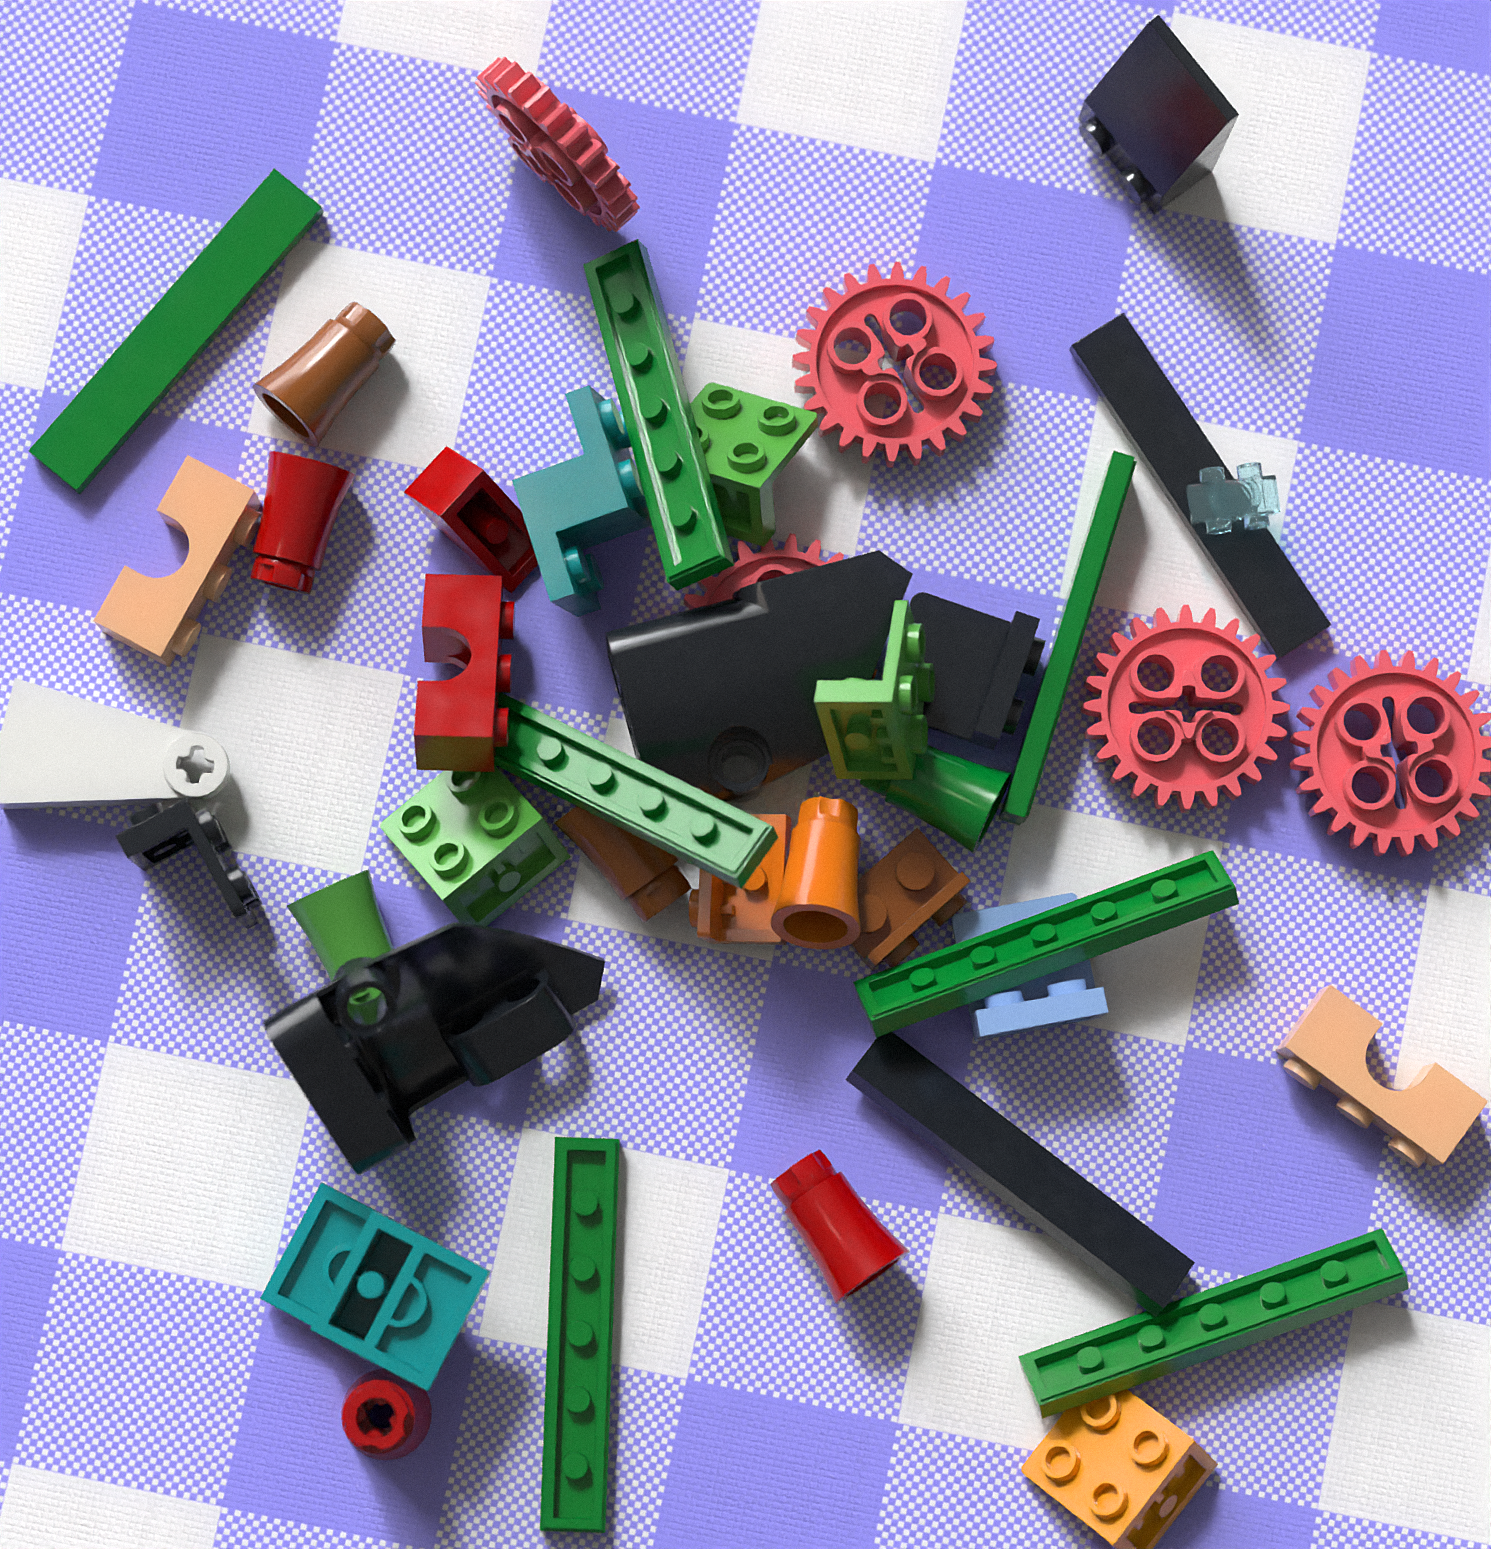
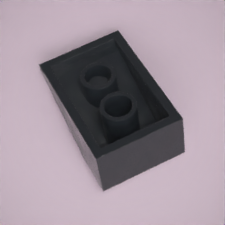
(1157, 118)

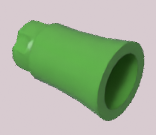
(344, 925)

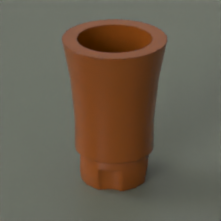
(325, 373)
(627, 862)

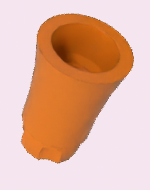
(821, 877)

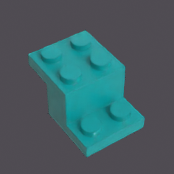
(583, 503)
(375, 1286)

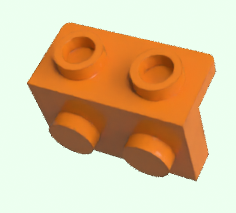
(743, 915)

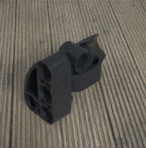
(749, 669)
(447, 1013)

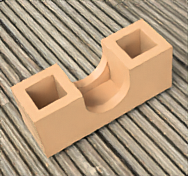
(162, 612)
(1330, 1050)

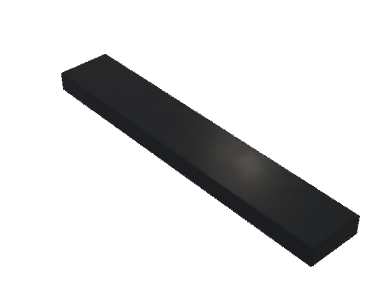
(1174, 453)
(1021, 1172)

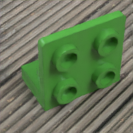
(745, 450)
(880, 725)
(475, 842)

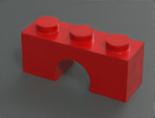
(460, 716)

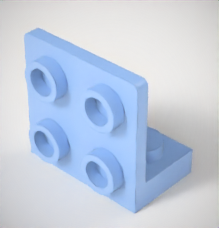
(1038, 1004)

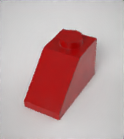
(475, 516)

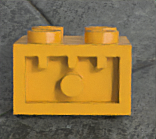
(1120, 1468)

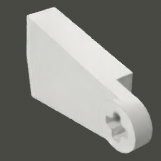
(90, 755)

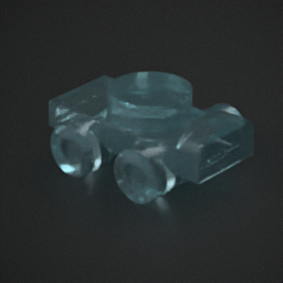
(1228, 501)

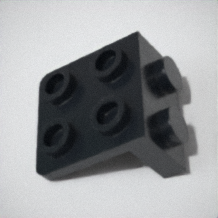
(975, 667)
(162, 833)

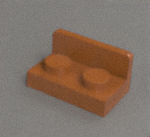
(902, 896)

